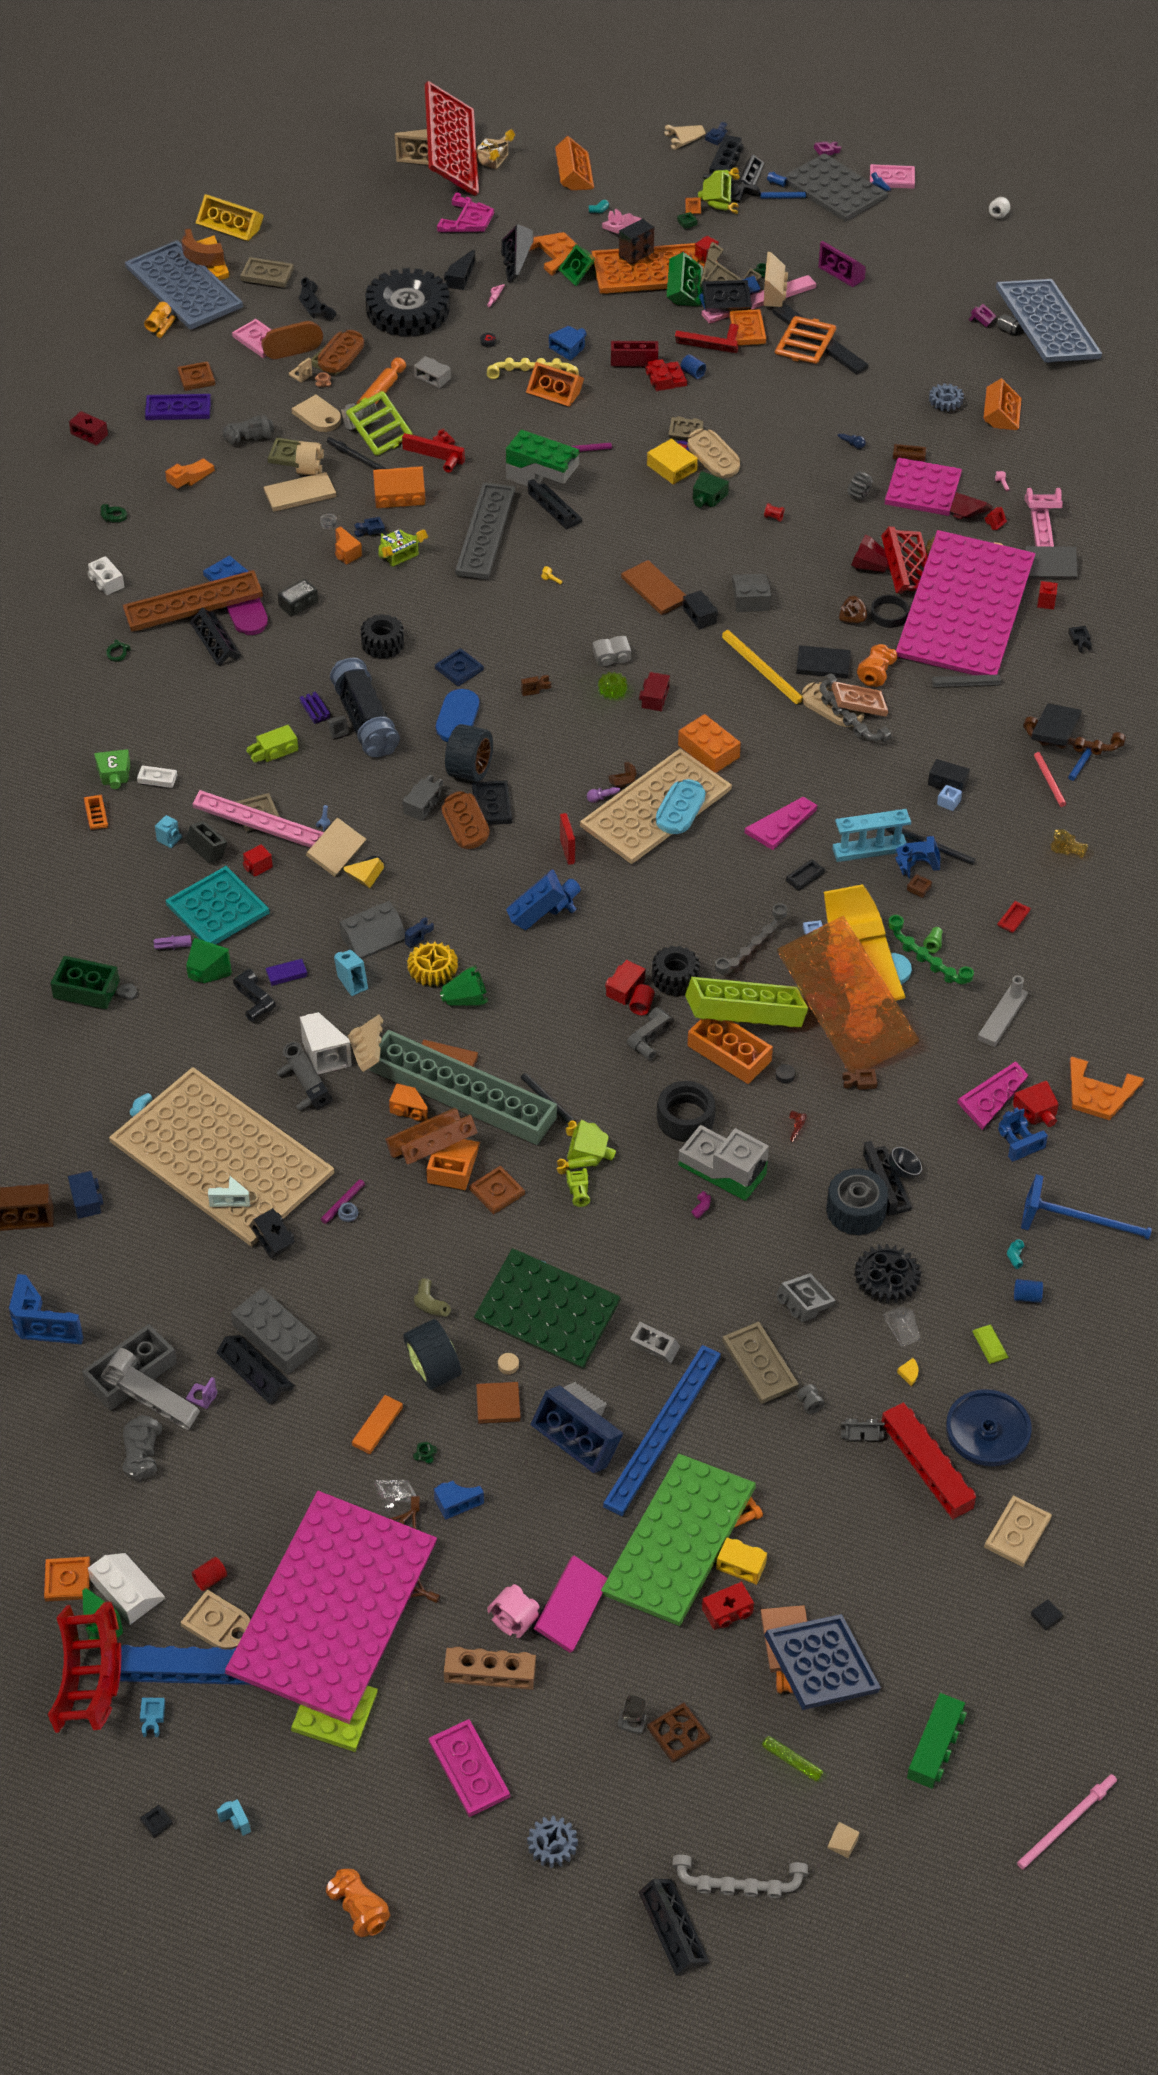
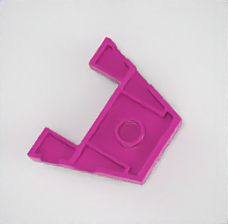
(472, 218)

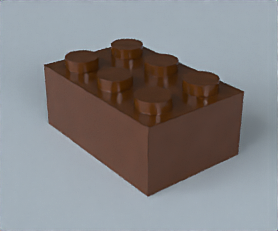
(26, 1207)

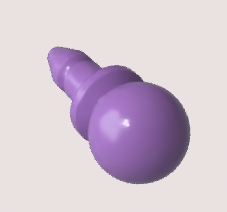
(596, 795)

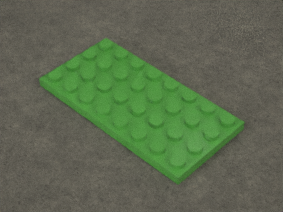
(678, 1539)

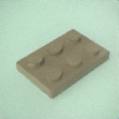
(267, 272)

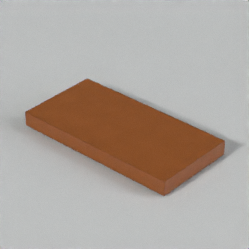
(654, 587)

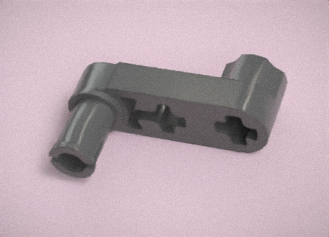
(658, 1024)

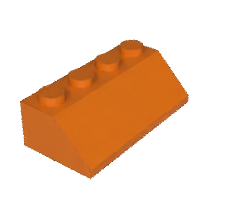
(574, 165)

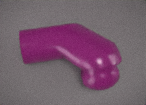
(703, 1206)

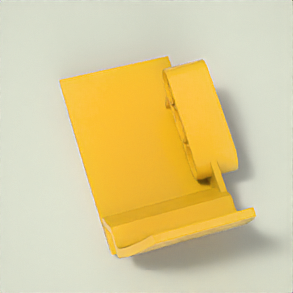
(867, 925)

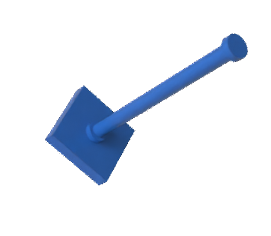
(1034, 1202)

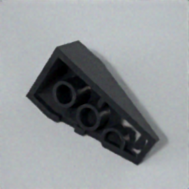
(515, 250)

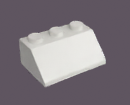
(124, 1586)

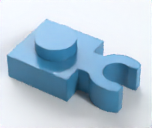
(152, 1713)

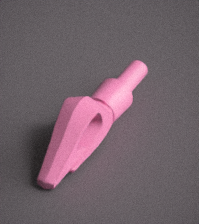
(495, 291)

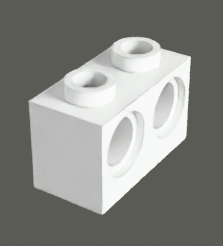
(105, 575)

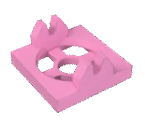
(619, 221)
(1043, 501)

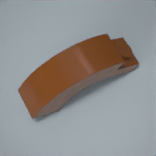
(200, 253)

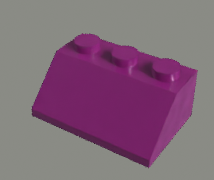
(840, 265)

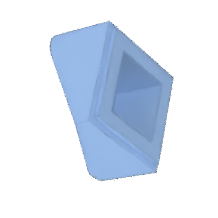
(949, 797)

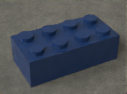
(576, 1429)

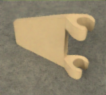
(684, 134)

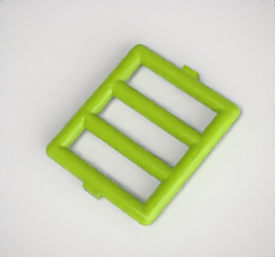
(388, 409)

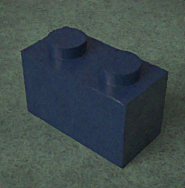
(84, 1194)

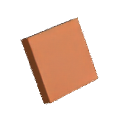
(66, 1578)

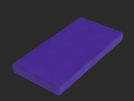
(178, 407)

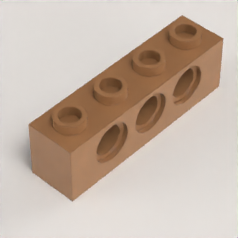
(498, 1676)

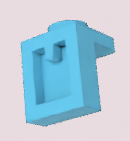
(235, 1813)

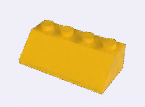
(229, 218)

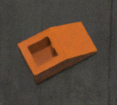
(408, 1103)

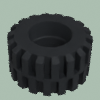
(382, 636)
(674, 959)

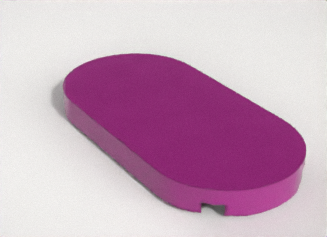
(248, 616)

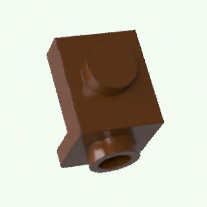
(622, 779)

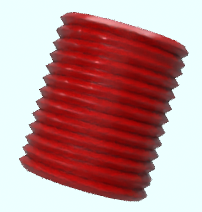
(641, 999)
(209, 1573)

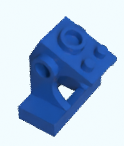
(918, 851)
(1016, 1123)

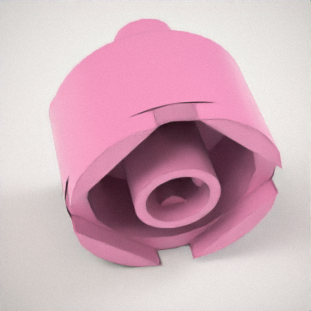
(513, 1611)

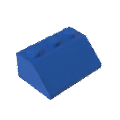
(536, 901)

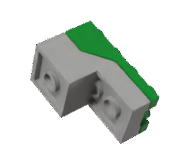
(539, 457)
(729, 1163)

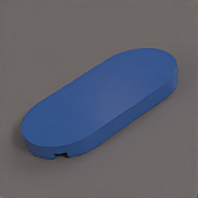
(458, 708)

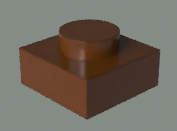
(919, 885)

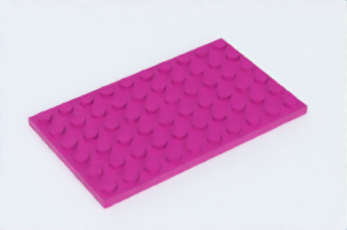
(965, 604)
(331, 1607)

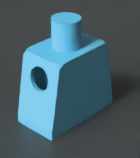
(350, 965)

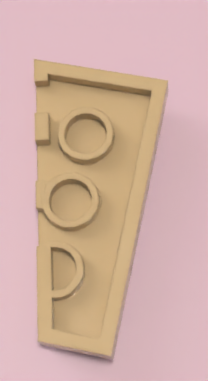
(366, 1042)

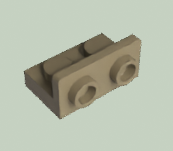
(681, 428)

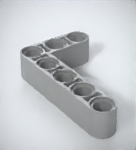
(147, 1391)

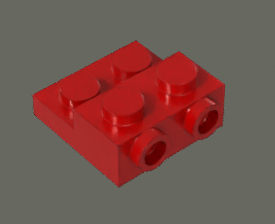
(666, 375)

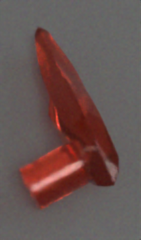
(800, 1120)

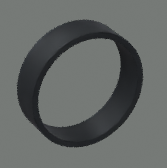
(891, 599)

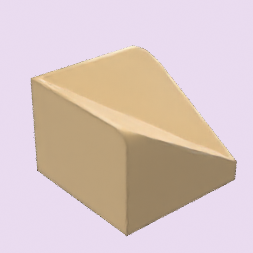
(843, 1840)

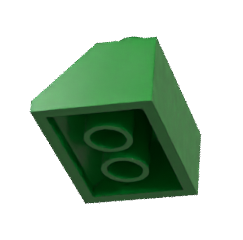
(684, 280)

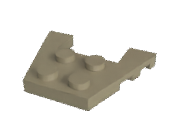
(716, 272)

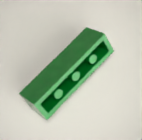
(936, 1740)

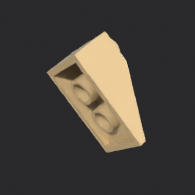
(412, 147)

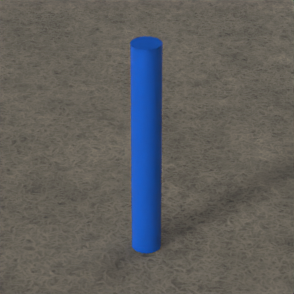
(782, 195)
(1080, 764)

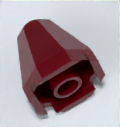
(870, 556)

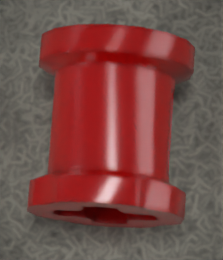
(774, 512)

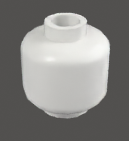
(999, 207)

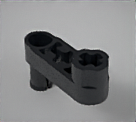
(246, 984)

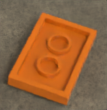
(750, 326)

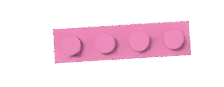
(1041, 527)

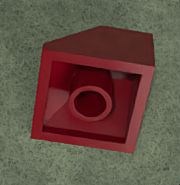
(967, 506)

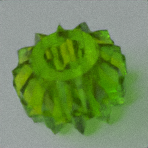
(612, 685)

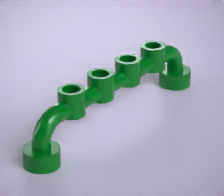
(965, 973)

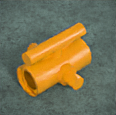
(158, 319)

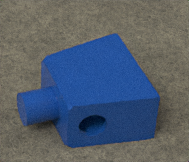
(568, 342)

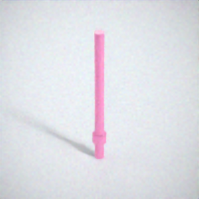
(1096, 1793)

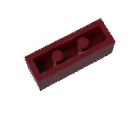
(633, 353)

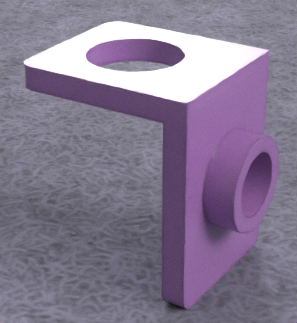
(208, 1393)

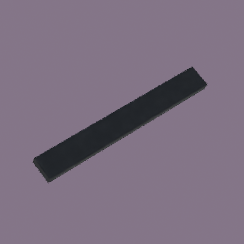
(834, 348)

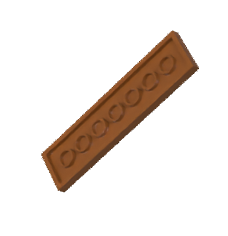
(190, 600)

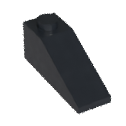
(460, 271)

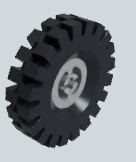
(407, 302)

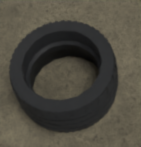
(685, 1092)

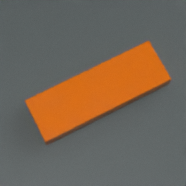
(377, 1424)

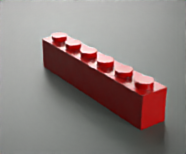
(928, 1460)

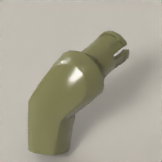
(427, 1303)

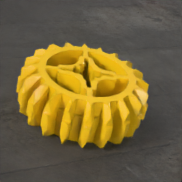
(432, 963)

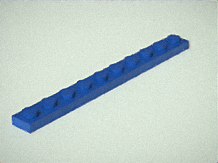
(661, 1430)

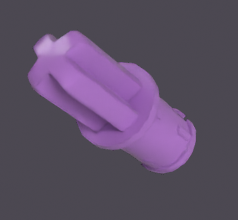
(172, 942)

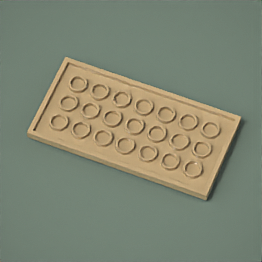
(629, 818)

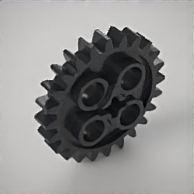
(887, 1273)

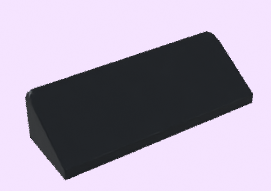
(751, 170)

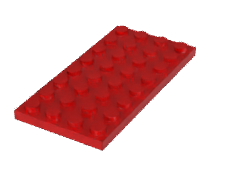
(451, 138)

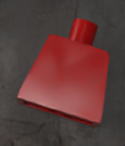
(1038, 1104)

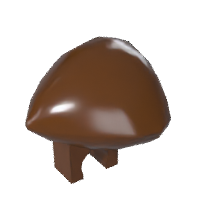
(853, 610)

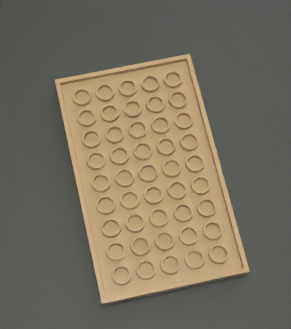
(203, 1135)

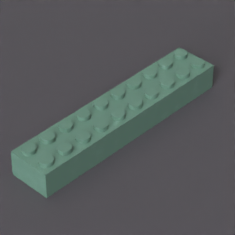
(465, 1088)

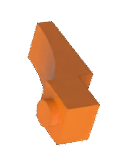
(188, 474)

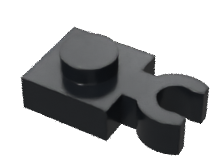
(1080, 636)

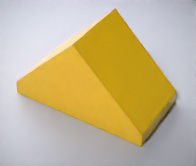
(365, 872)

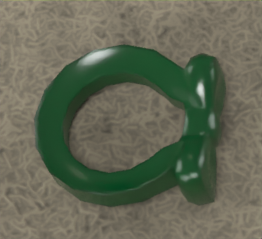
(126, 647)

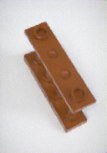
(431, 1136)

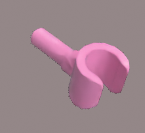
(1001, 476)

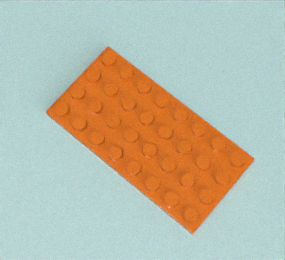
(648, 273)

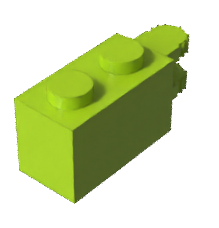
(273, 744)

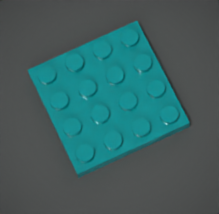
(217, 906)

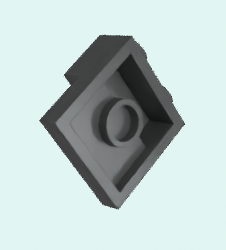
(804, 1297)

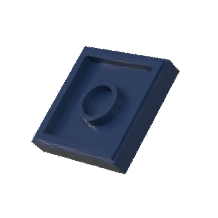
(459, 667)

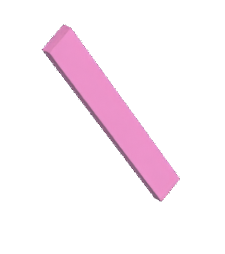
(757, 299)
(256, 819)

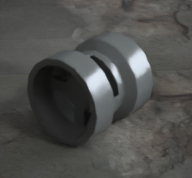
(810, 1398)

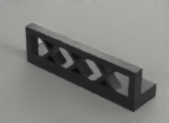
(553, 504)
(217, 632)
(876, 1166)
(253, 1368)
(670, 1925)

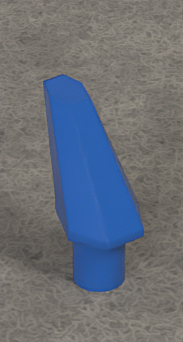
(879, 182)

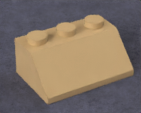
(775, 287)

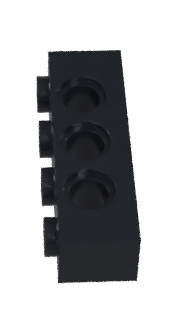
(727, 154)

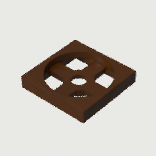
(683, 1711)

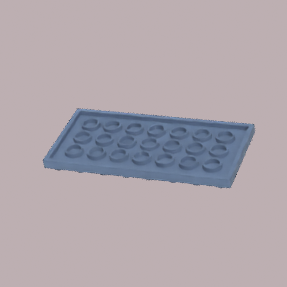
(188, 288)
(1048, 320)

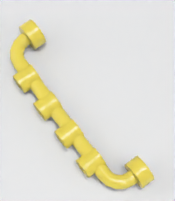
(525, 365)

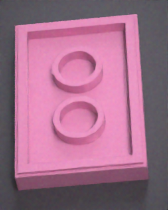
(895, 175)
(252, 335)

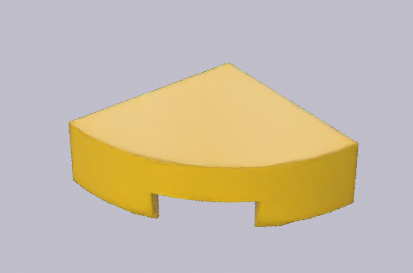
(909, 1371)

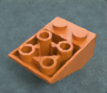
(453, 1164)

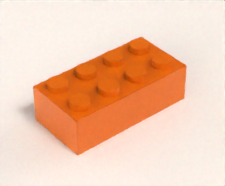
(730, 1047)

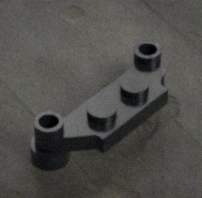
(311, 301)

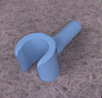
(324, 821)

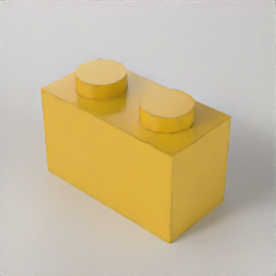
(741, 1560)

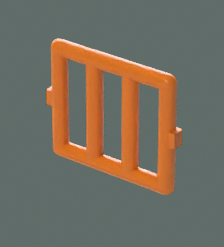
(818, 349)

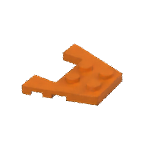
(556, 246)
(1098, 1097)

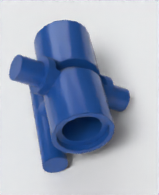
(571, 889)

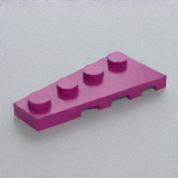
(780, 824)
(990, 1096)

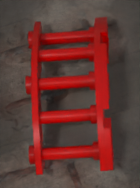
(109, 1670)

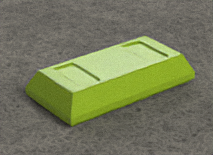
(990, 1344)

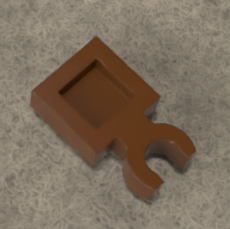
(862, 1078)

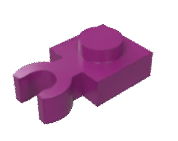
(826, 148)

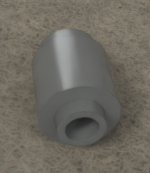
(1008, 324)

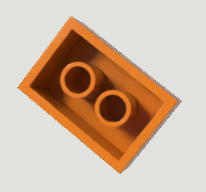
(709, 743)

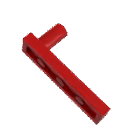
(710, 342)
(435, 449)

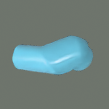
(140, 1103)

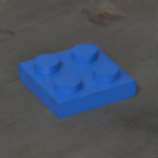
(224, 568)

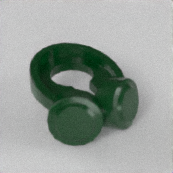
(106, 510)

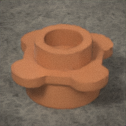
(323, 379)

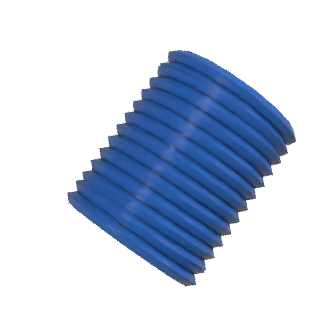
(693, 366)
(1028, 1291)

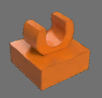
(693, 205)

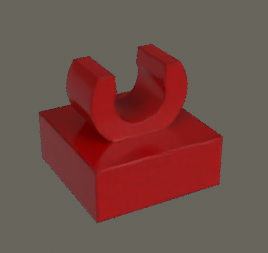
(444, 437)
(996, 518)

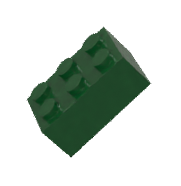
(85, 982)

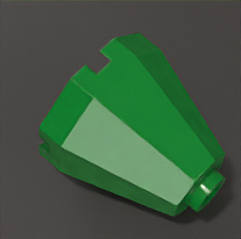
(465, 989)

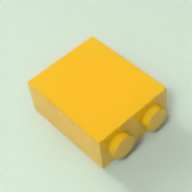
(672, 461)

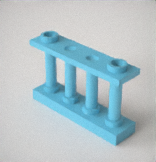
(874, 846)

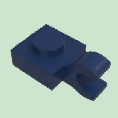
(716, 136)
(370, 525)
(416, 933)

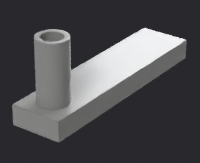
(1004, 1012)

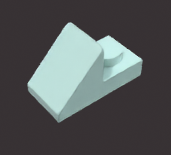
(233, 1196)

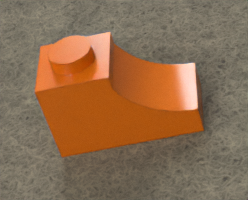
(347, 546)

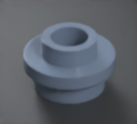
(348, 1208)

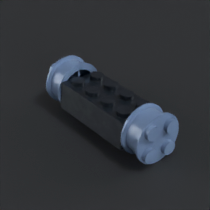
(363, 708)

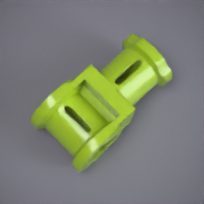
(578, 1186)

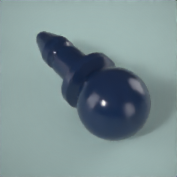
(858, 441)

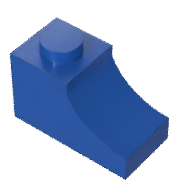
(457, 1499)

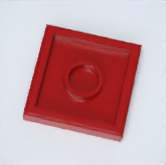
(567, 838)

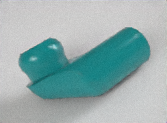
(600, 207)
(1014, 1251)

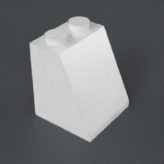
(324, 1044)

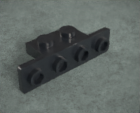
(739, 188)

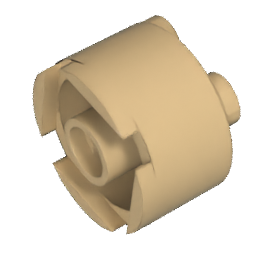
(309, 457)

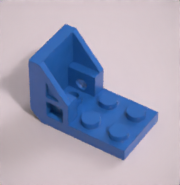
(39, 1325)

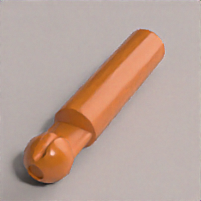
(385, 379)

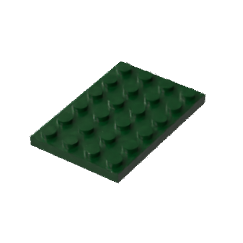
(547, 1308)

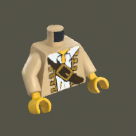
(493, 152)

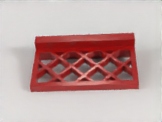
(897, 560)

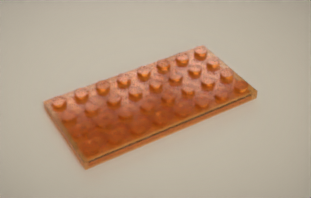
(847, 995)

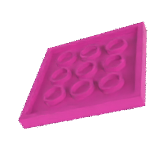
(923, 486)

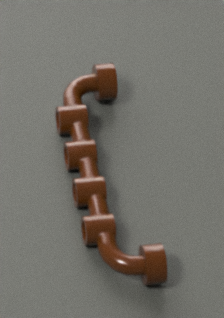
(1117, 740)

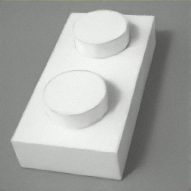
(157, 776)

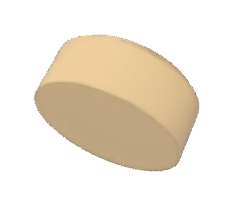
(508, 1363)

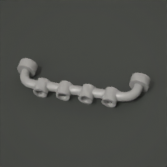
(729, 1884)

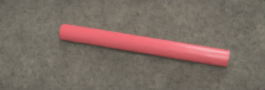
(1049, 778)

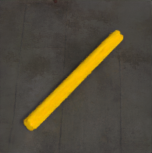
(761, 666)

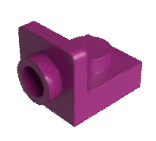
(982, 314)

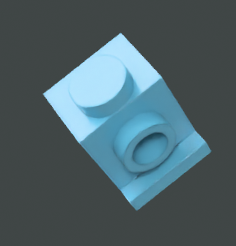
(167, 831)

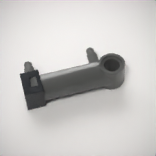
(307, 1075)

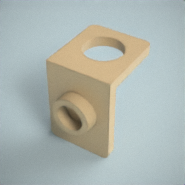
(304, 370)

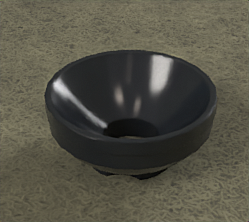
(904, 1163)

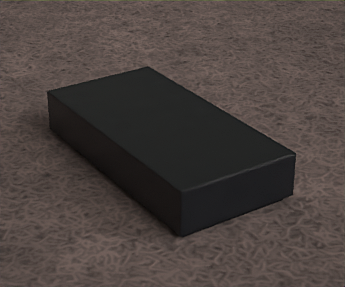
(805, 874)

